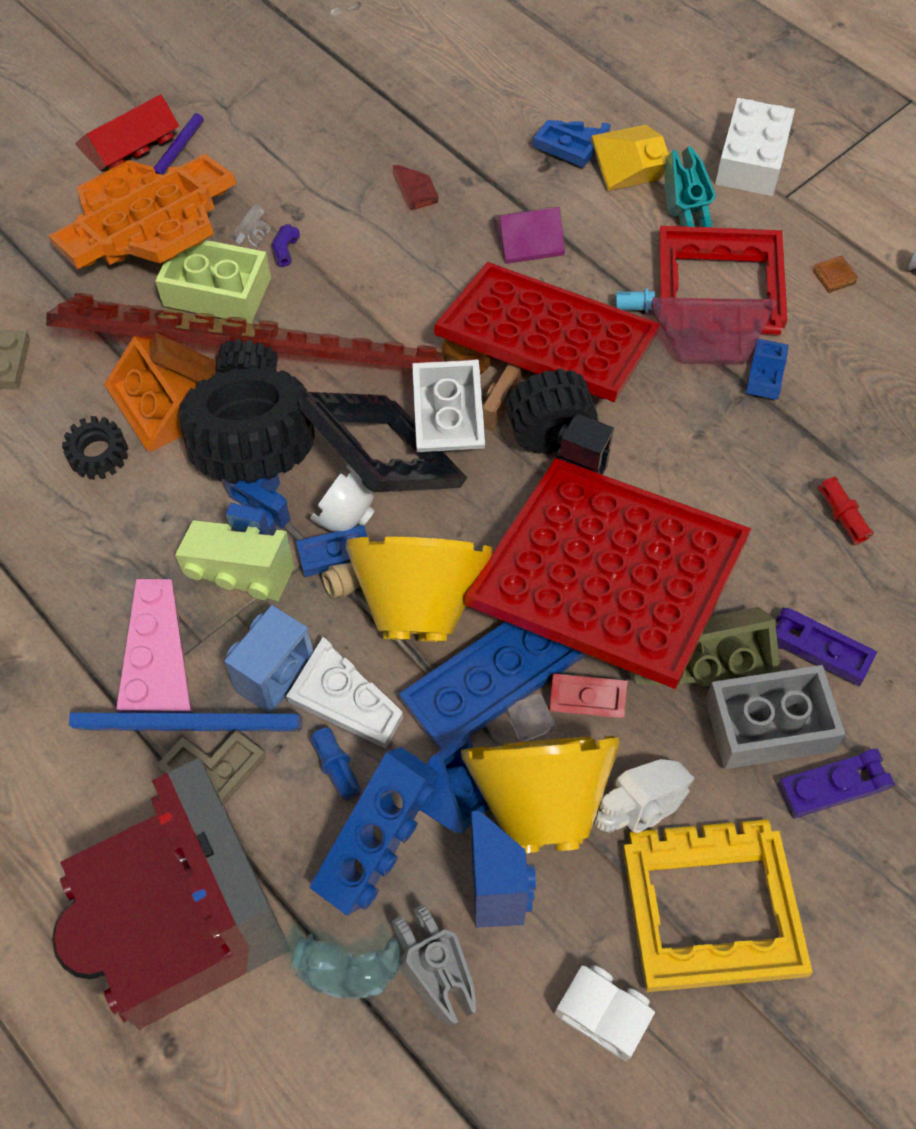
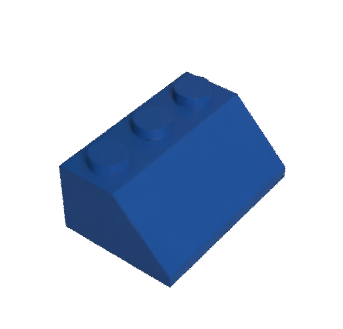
(500, 876)

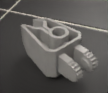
(435, 967)

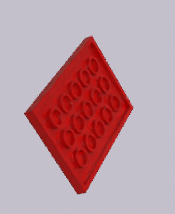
(547, 329)

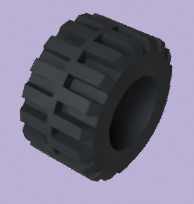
(544, 405)

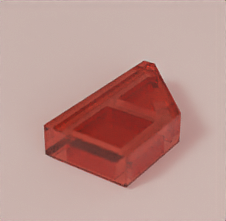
(415, 187)

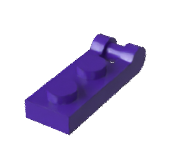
(823, 646)
(834, 784)

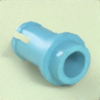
(634, 300)

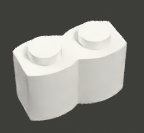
(605, 1012)

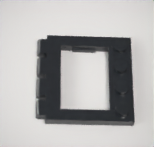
(327, 412)

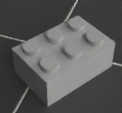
(774, 717)

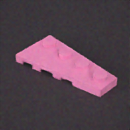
(154, 654)

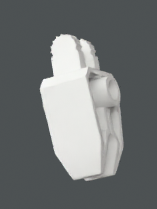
(644, 796)

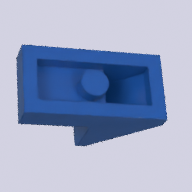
(261, 496)

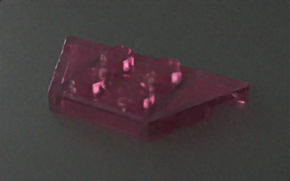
(712, 327)

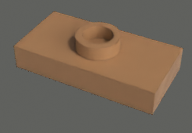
(498, 394)

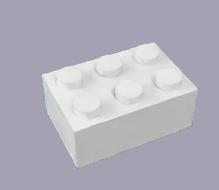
(755, 146)

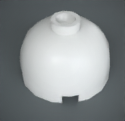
(345, 504)

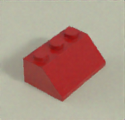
(129, 134)

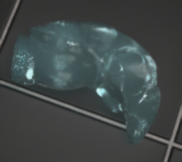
(333, 971)

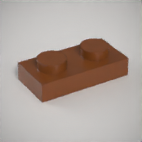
(181, 359)

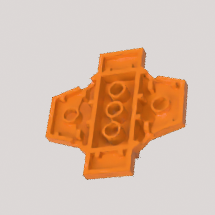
(143, 212)

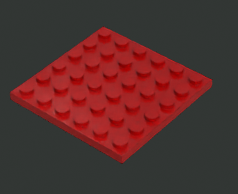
(611, 571)

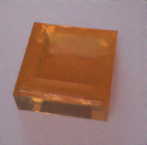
(835, 274)

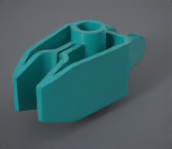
(688, 188)

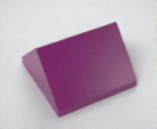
(530, 234)

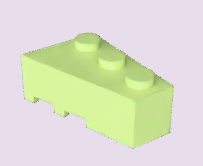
(237, 559)

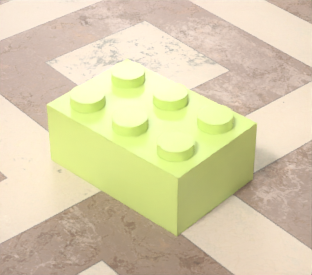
(215, 280)

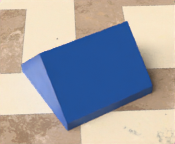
(456, 790)

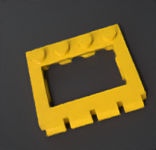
(714, 963)

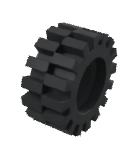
(245, 354)
(90, 433)

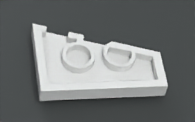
(344, 697)

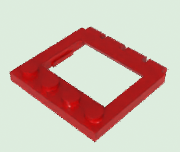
(731, 245)

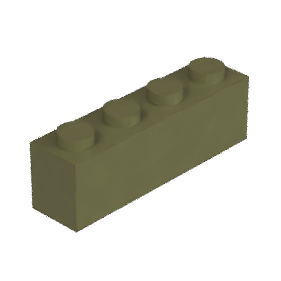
(731, 648)

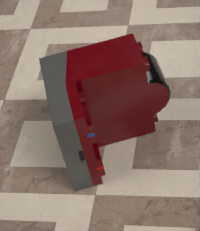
(165, 906)

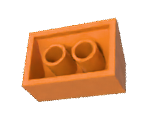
(148, 394)

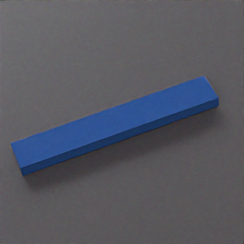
(186, 722)

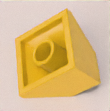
(630, 156)

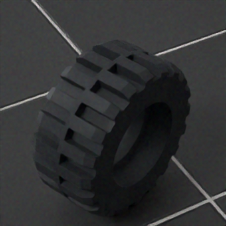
(245, 424)

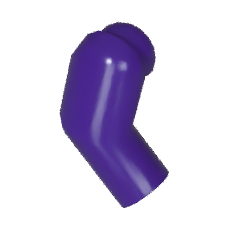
(280, 244)

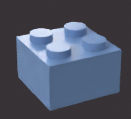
(269, 658)

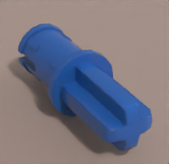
(335, 763)

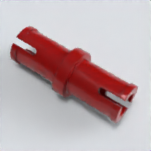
(845, 510)

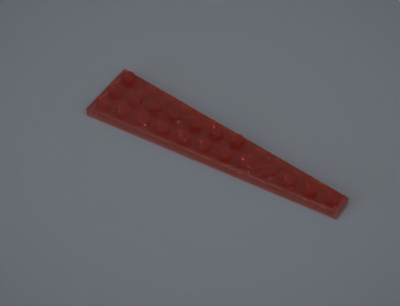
(203, 328)

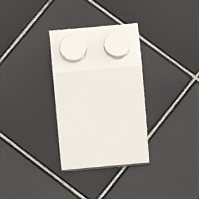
(448, 406)

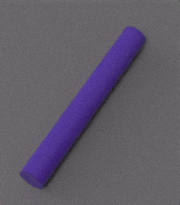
(178, 144)

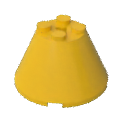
(416, 583)
(544, 787)

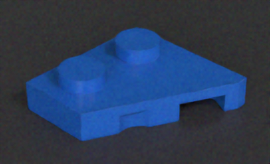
(568, 140)

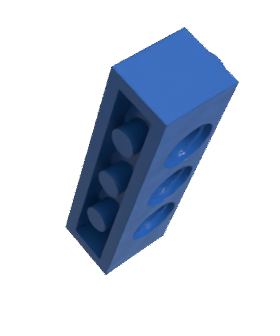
(337, 877)

